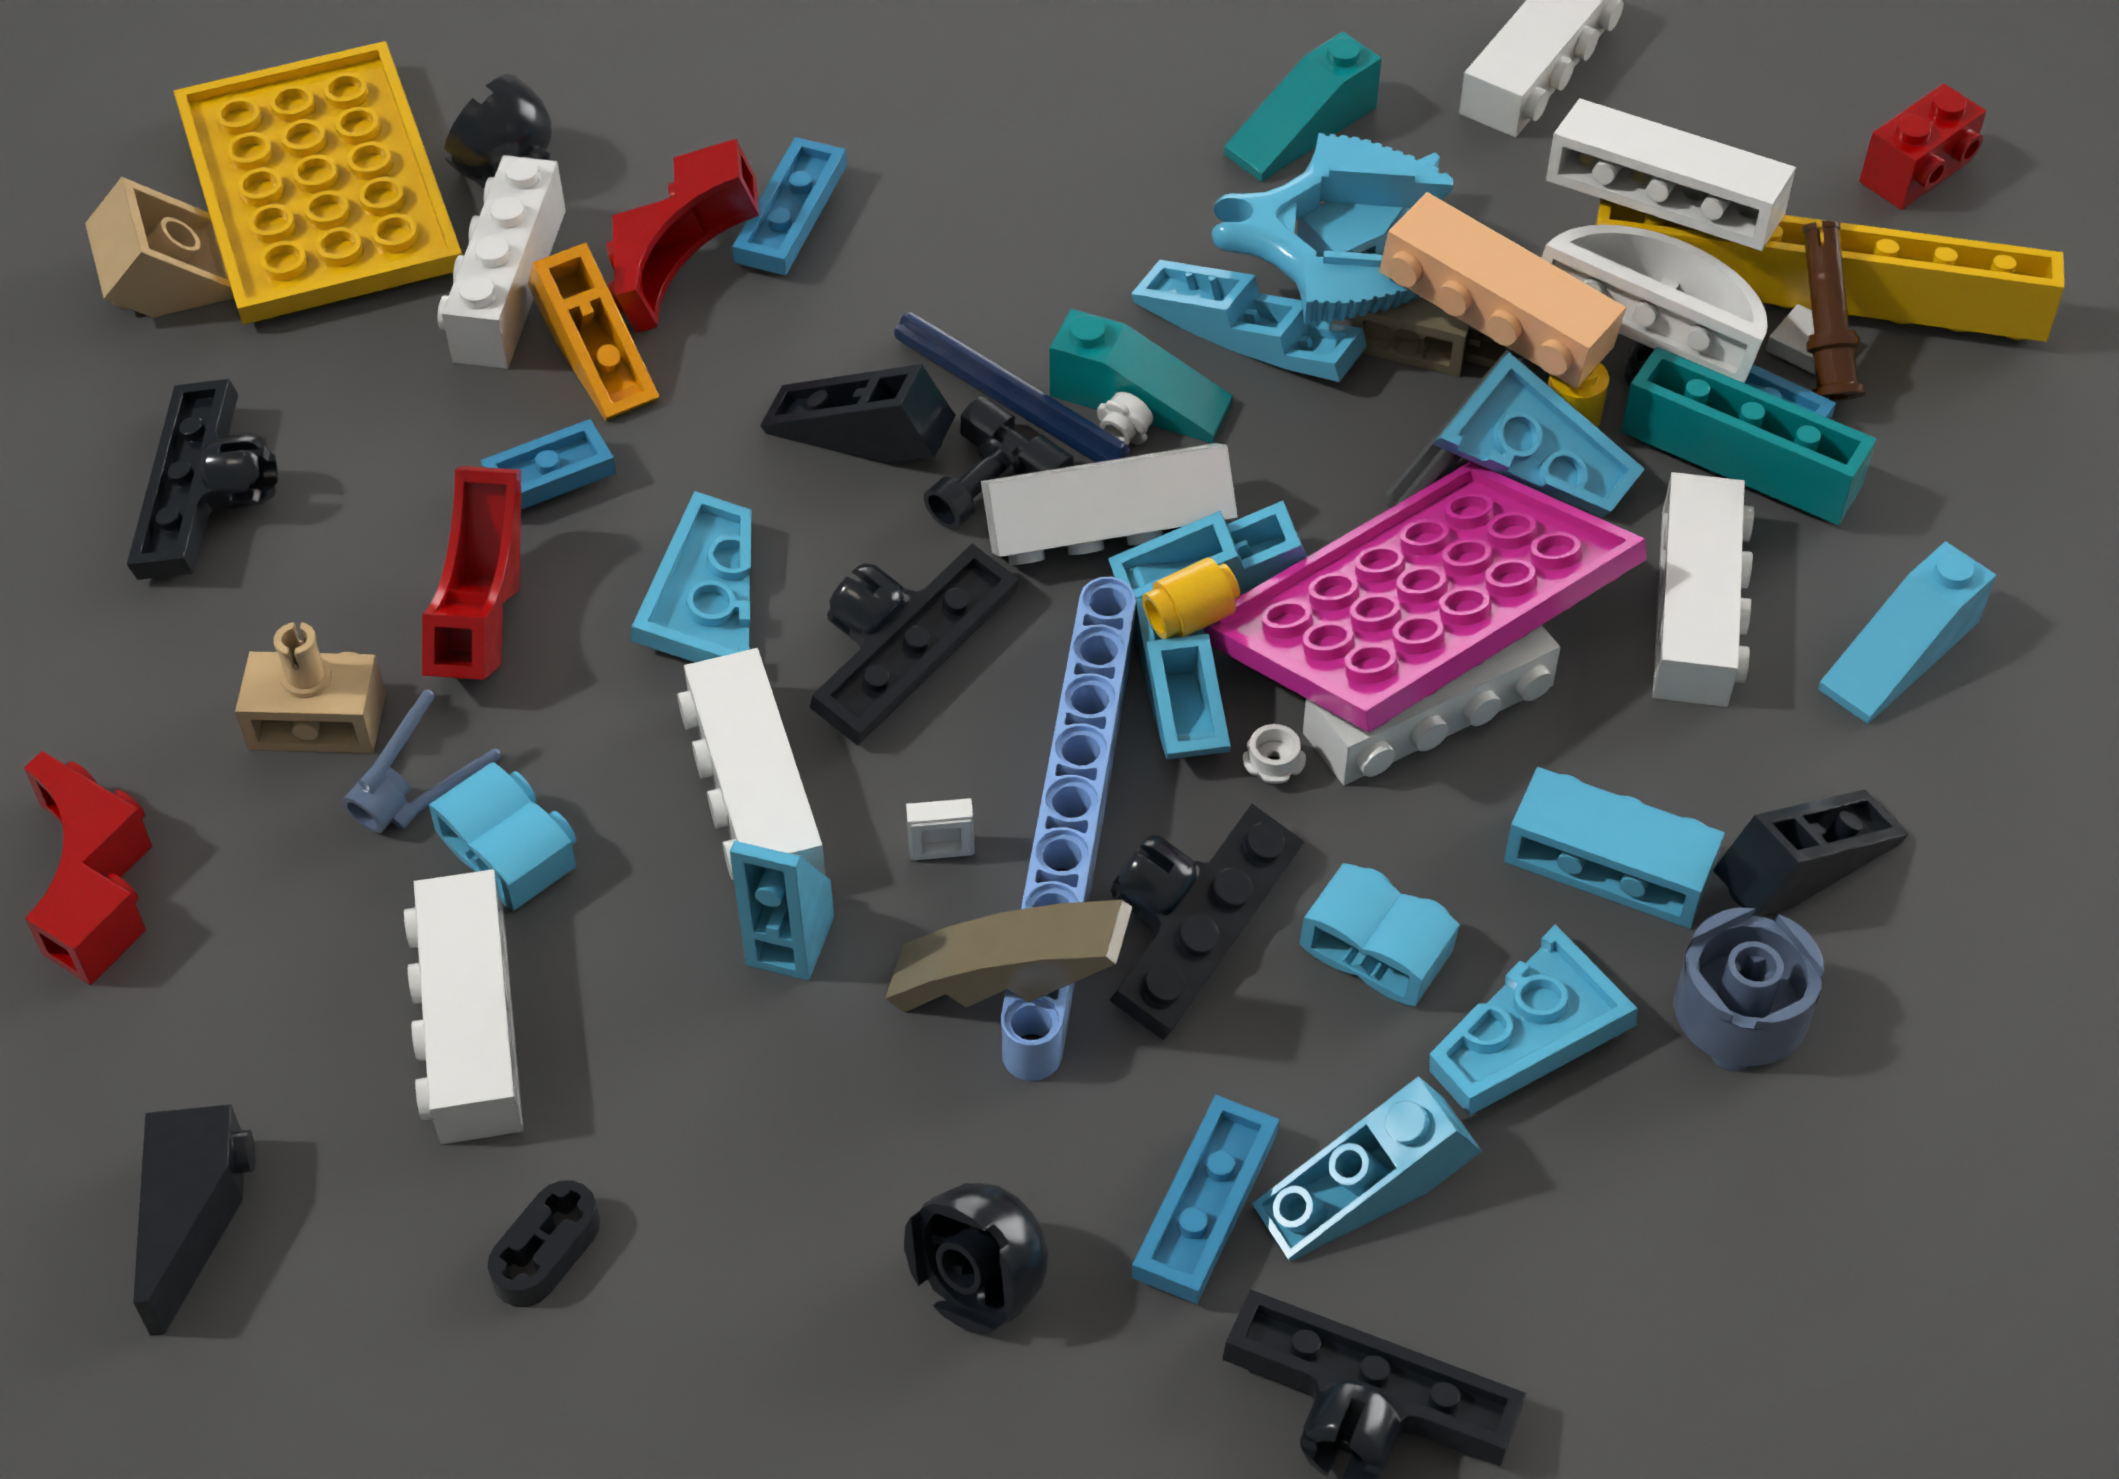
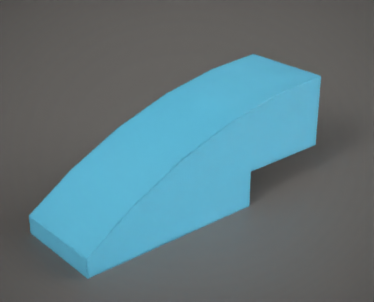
(1251, 547)
(1182, 690)

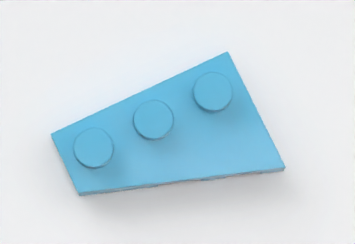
(1539, 440)
(702, 586)
(1533, 1025)

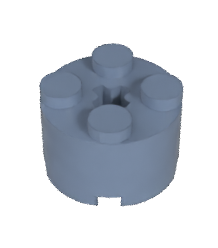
(1748, 988)

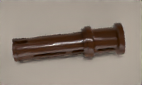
(1832, 341)

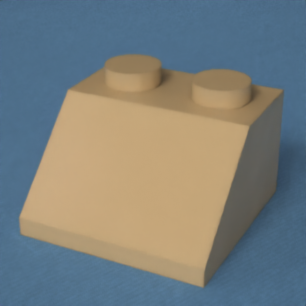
(155, 252)

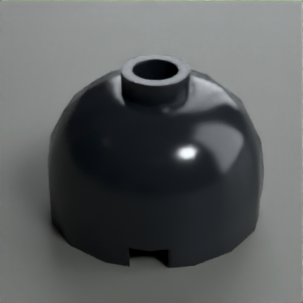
(505, 124)
(978, 1254)

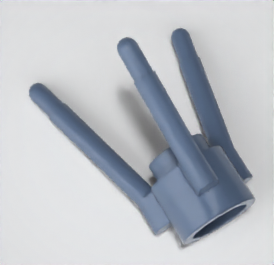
(381, 791)

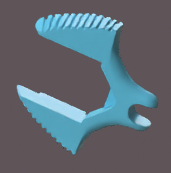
(1339, 173)

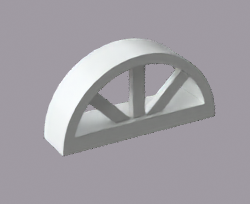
(1671, 293)

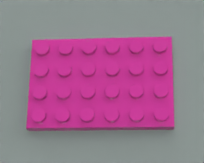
(1423, 594)

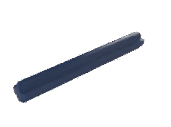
(1009, 390)

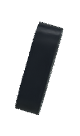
(538, 1239)

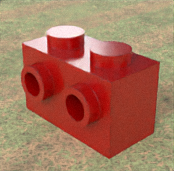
(1922, 146)

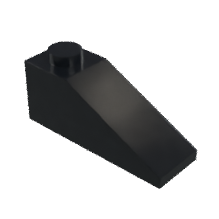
(867, 414)
(1804, 849)
(187, 1199)

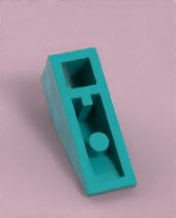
(1319, 95)
(1101, 357)

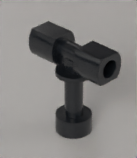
(1002, 455)

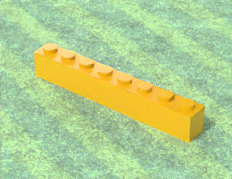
(1893, 274)

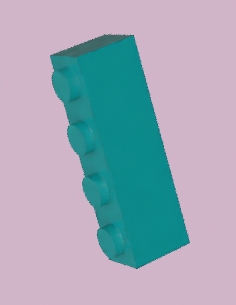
(1747, 435)

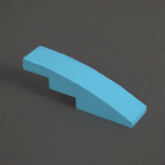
(1235, 315)

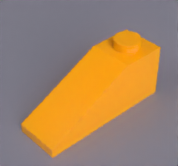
(591, 331)

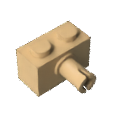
(310, 697)

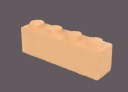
(1502, 289)

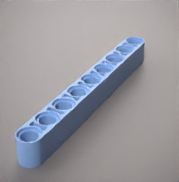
(1077, 788)

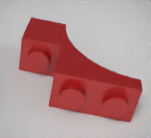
(652, 242)
(478, 576)
(88, 908)

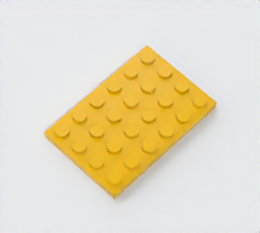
(316, 182)

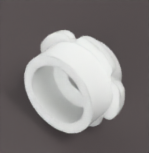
(1125, 418)
(1277, 742)

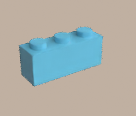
(1613, 847)

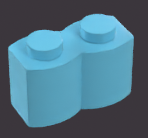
(498, 826)
(1379, 933)

